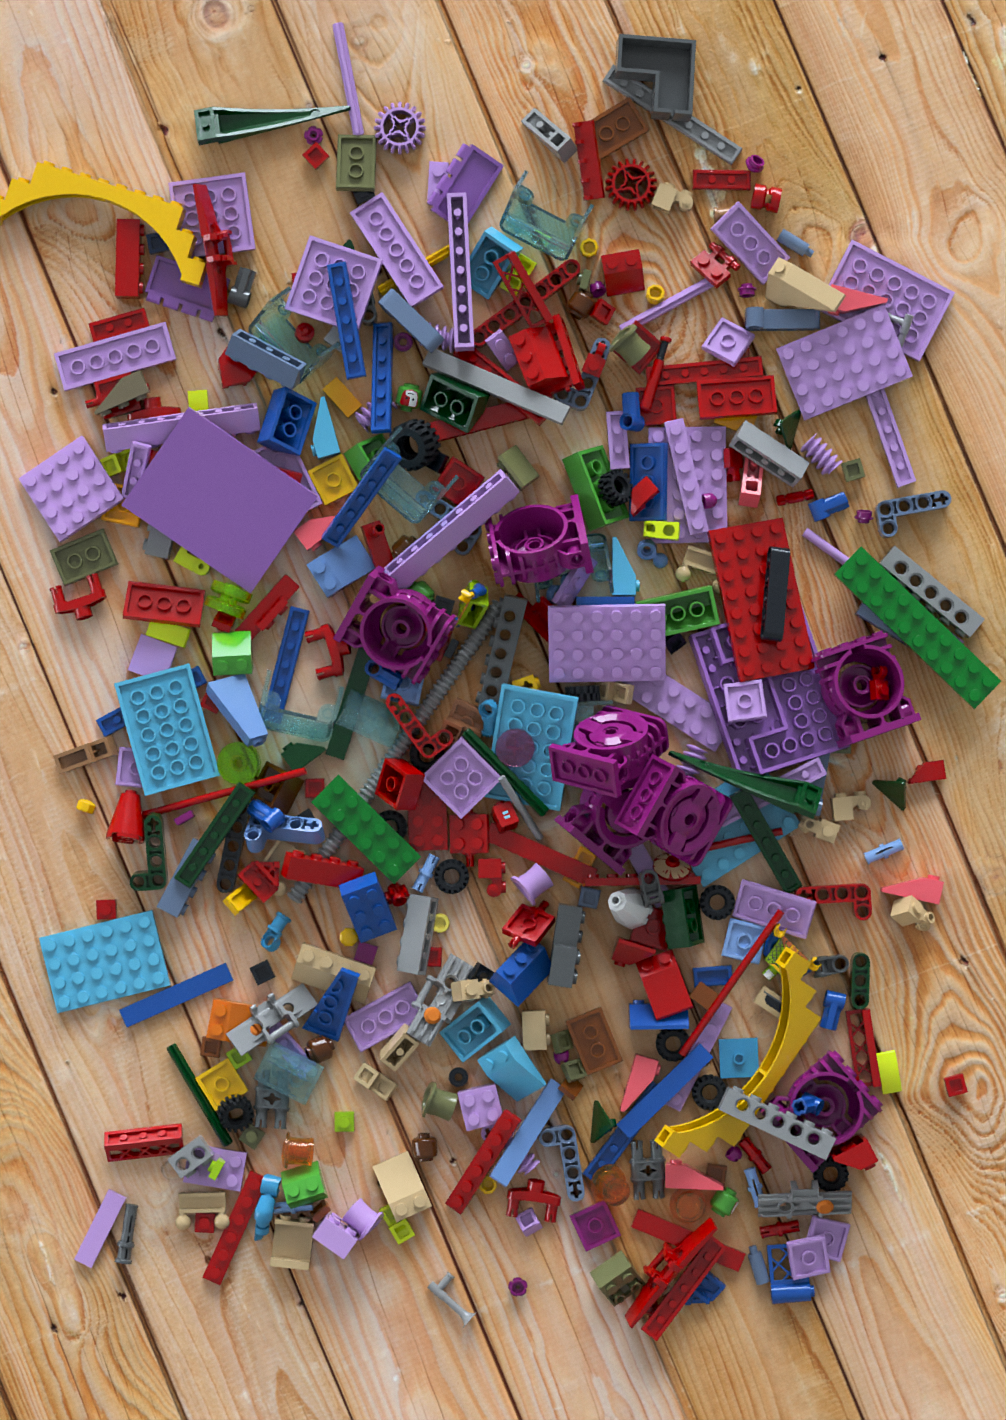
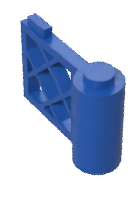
(787, 1289)

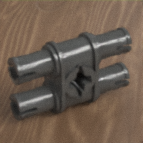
(263, 1105)
(656, 1174)

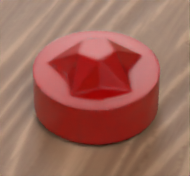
(304, 332)

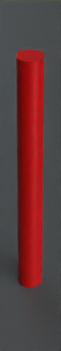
(740, 840)

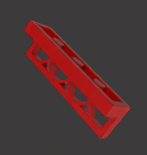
(529, 287)
(870, 1046)
(143, 1139)

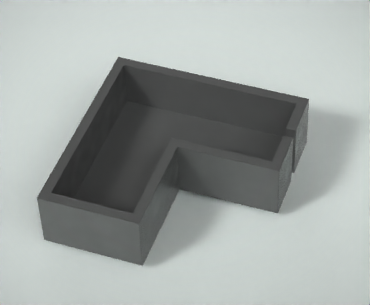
(665, 63)
(564, 947)

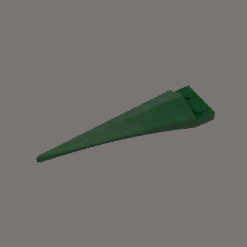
(230, 124)
(782, 792)

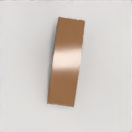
(86, 754)

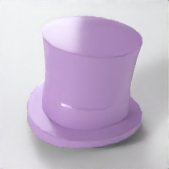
(533, 883)
(362, 1218)

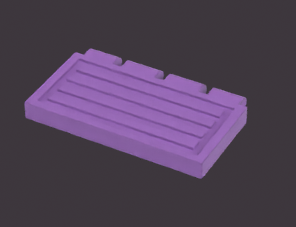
(470, 175)
(166, 284)

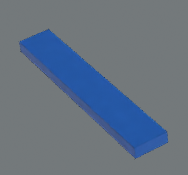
(346, 320)
(382, 378)
(361, 497)
(289, 653)
(114, 720)
(176, 995)
(664, 1090)
(614, 1145)

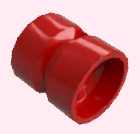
(759, 197)

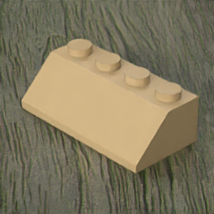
(319, 968)

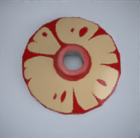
(670, 867)

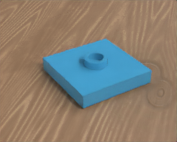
(738, 1057)

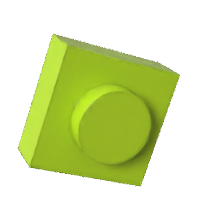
(238, 1060)
(344, 1121)
(215, 1168)

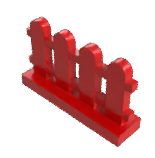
(564, 345)

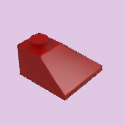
(630, 952)

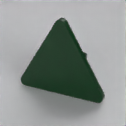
(788, 427)
(893, 790)
(600, 1123)

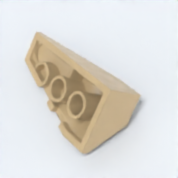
(795, 287)

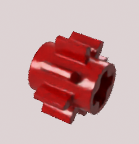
(397, 894)

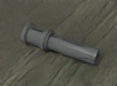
(126, 1244)

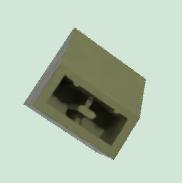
(517, 467)
(617, 1278)

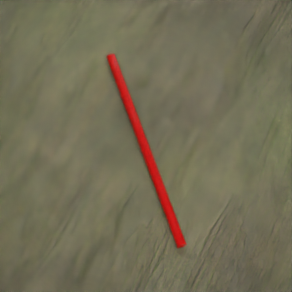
(225, 792)
(731, 982)

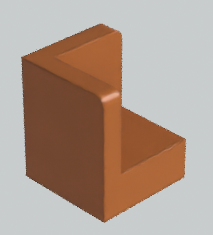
(703, 995)

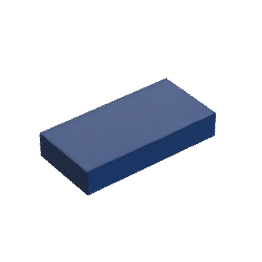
(712, 975)

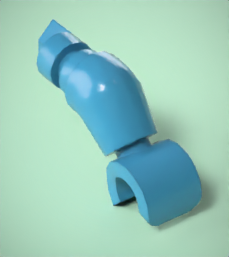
(265, 1205)

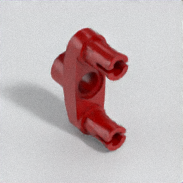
(153, 408)
(81, 606)
(336, 650)
(535, 1193)

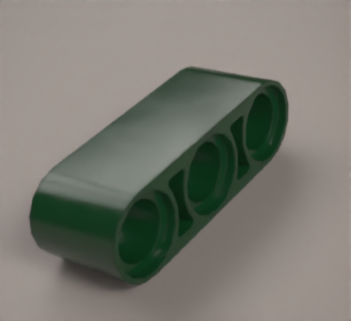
(855, 971)

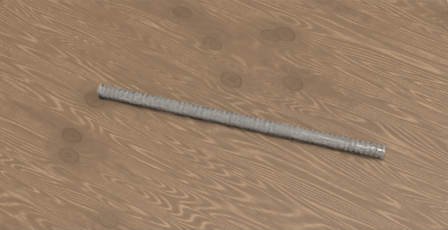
(403, 742)

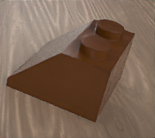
(278, 794)

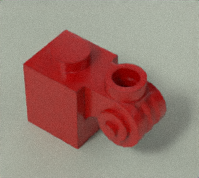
(493, 869)

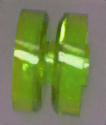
(228, 599)
(227, 763)

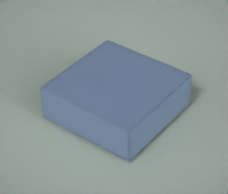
(589, 897)

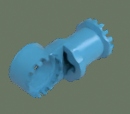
(489, 719)
(274, 931)

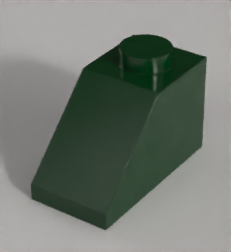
(300, 754)

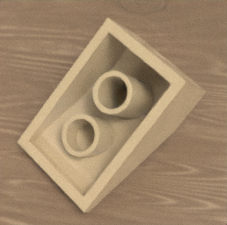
(402, 1186)

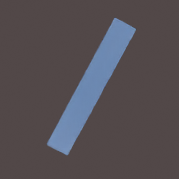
(527, 1133)

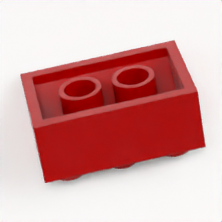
(538, 357)
(855, 1153)

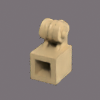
(667, 196)
(843, 805)
(822, 829)
(910, 911)
(471, 990)

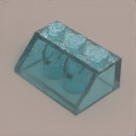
(369, 718)
(288, 1073)

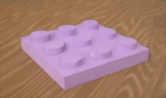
(461, 777)

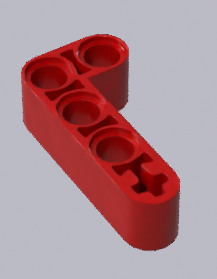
(414, 723)
(851, 896)

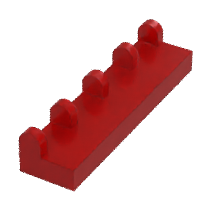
(589, 160)

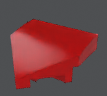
(233, 372)
(261, 878)

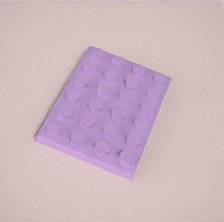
(905, 289)
(844, 362)
(707, 452)
(607, 643)

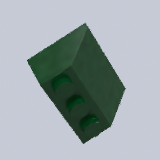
(453, 402)
(682, 917)

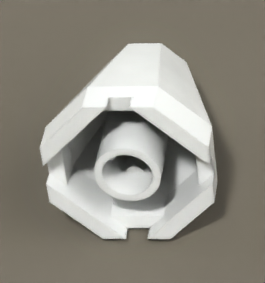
(629, 908)

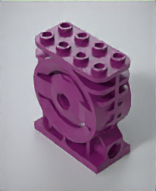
(538, 542)
(413, 614)
(843, 695)
(608, 750)
(674, 811)
(588, 826)
(860, 1104)

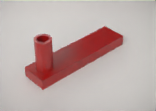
(377, 543)

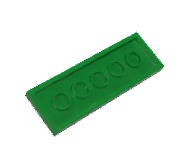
(366, 829)

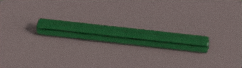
(493, 760)
(199, 1095)

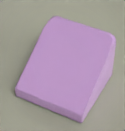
(528, 1222)

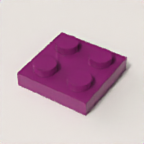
(595, 1225)

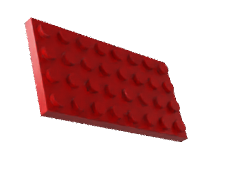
(740, 570)

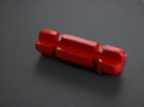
(795, 497)

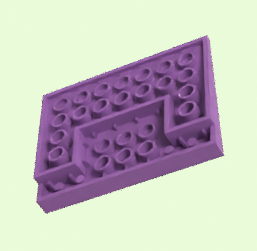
(219, 500)
(797, 717)

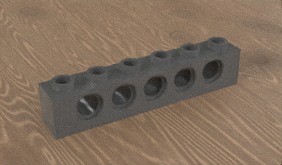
(518, 606)

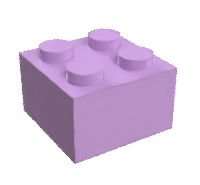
(480, 1106)
(335, 1235)

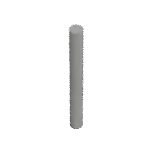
(520, 807)

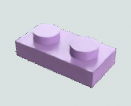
(436, 172)
(502, 349)

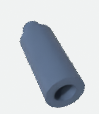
(794, 243)
(758, 1266)

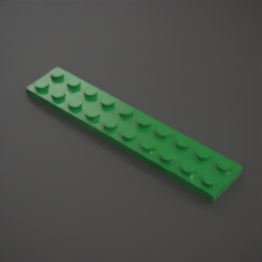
(917, 627)

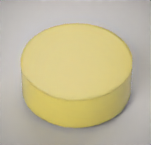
(441, 923)

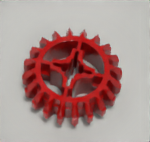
(634, 192)

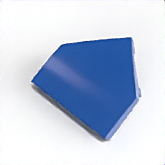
(707, 1290)

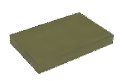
(356, 163)
(84, 557)

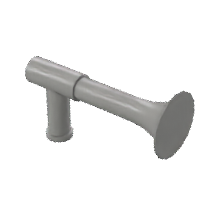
(905, 325)
(442, 1295)

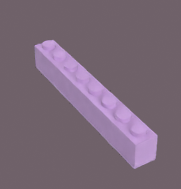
(460, 272)
(156, 429)
(452, 529)

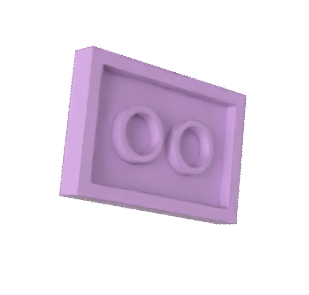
(230, 1174)

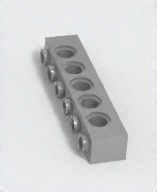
(972, 618)
(820, 1148)

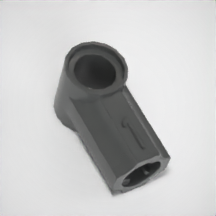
(240, 292)

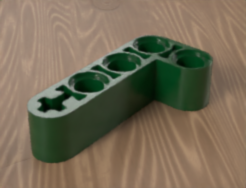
(152, 850)

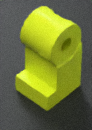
(662, 530)
(192, 563)

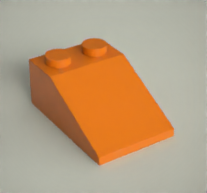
(226, 1016)

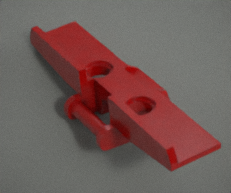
(215, 263)
(677, 1260)

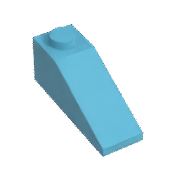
(324, 434)
(623, 575)

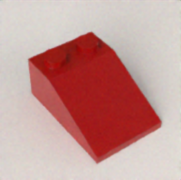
(664, 985)

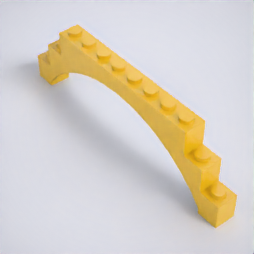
(164, 217)
(792, 1032)

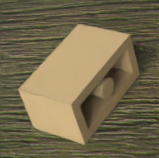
(534, 1029)
(398, 1048)

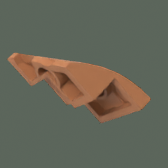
(461, 717)

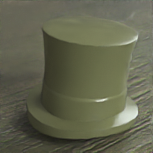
(629, 345)
(438, 1102)

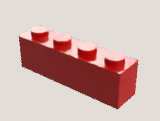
(128, 259)
(319, 870)

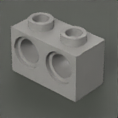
(188, 1153)

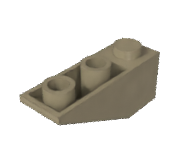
(127, 389)

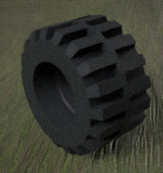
(425, 439)

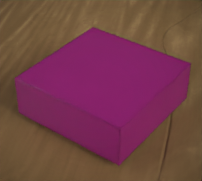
(184, 817)
(366, 953)

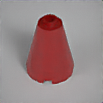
(127, 819)

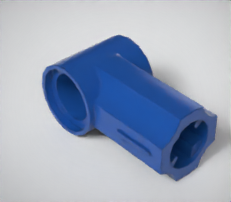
(631, 417)
(824, 508)
(384, 675)
(268, 817)
(833, 1005)
(807, 1104)

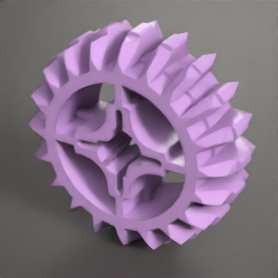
(405, 122)

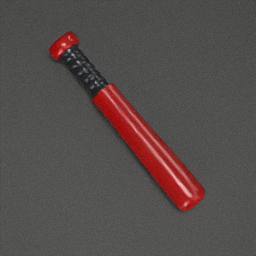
(651, 387)

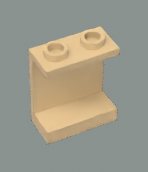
(292, 1242)

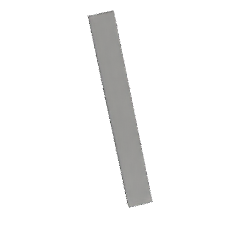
(694, 129)
(497, 386)

